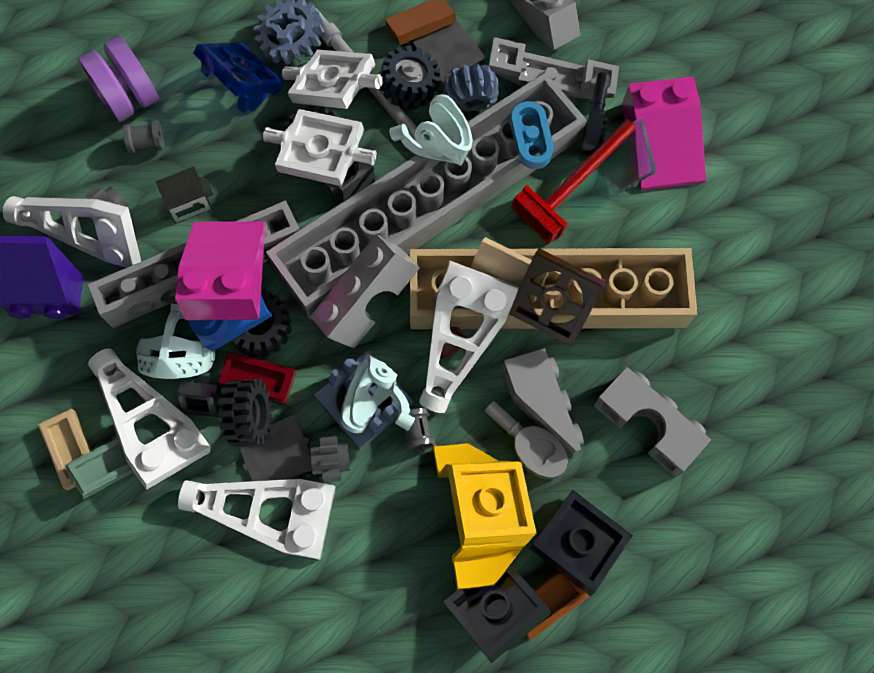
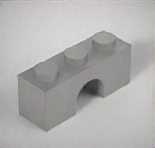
(377, 269)
(678, 438)

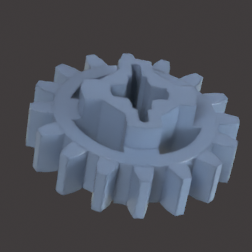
(289, 30)

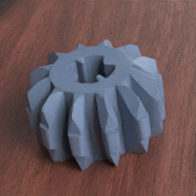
(472, 87)

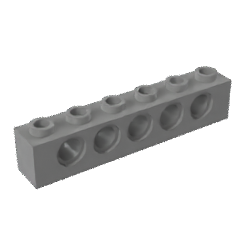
(154, 280)

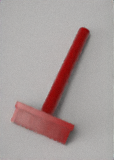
(541, 213)

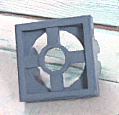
(328, 399)

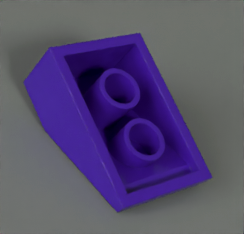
(37, 279)

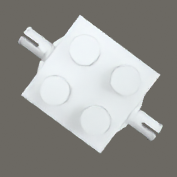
(331, 78)
(319, 147)

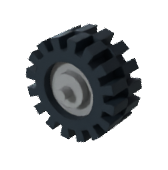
(409, 77)

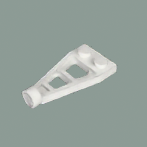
(112, 223)
(476, 292)
(166, 453)
(307, 521)

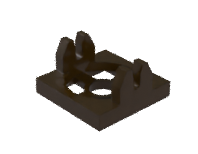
(524, 311)

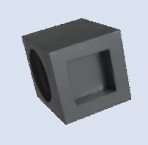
(362, 177)

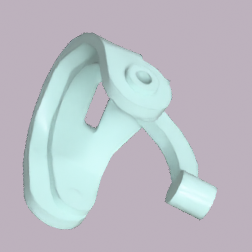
(436, 137)
(197, 358)
(361, 405)

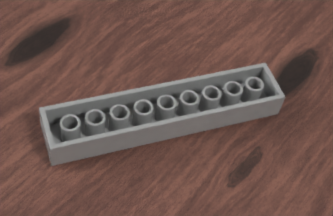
(420, 196)

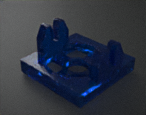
(221, 60)

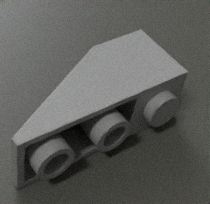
(550, 20)
(537, 394)

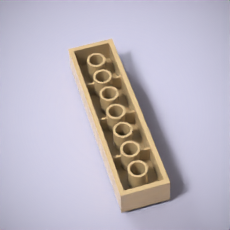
(639, 292)

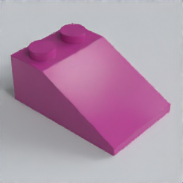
(673, 129)
(221, 271)

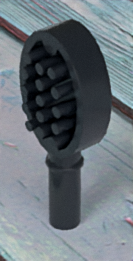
(595, 124)

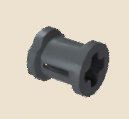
(143, 137)
(418, 435)

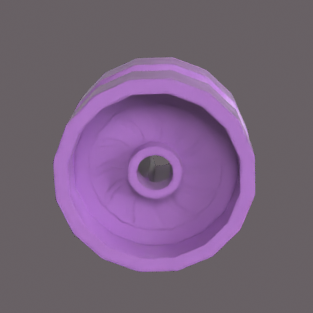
(118, 79)

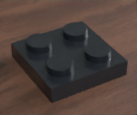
(581, 542)
(498, 613)

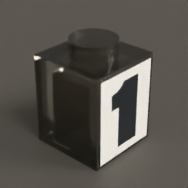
(185, 194)

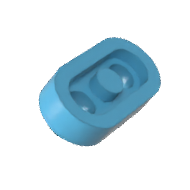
(533, 137)

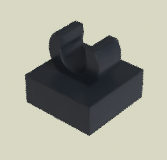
(199, 396)

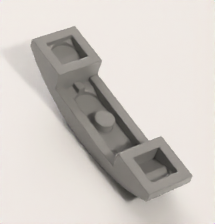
(574, 80)

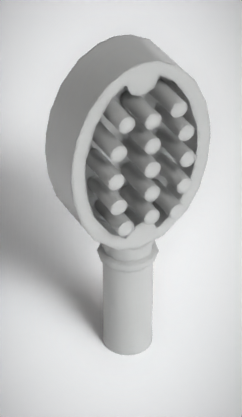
(534, 447)

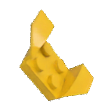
(489, 512)

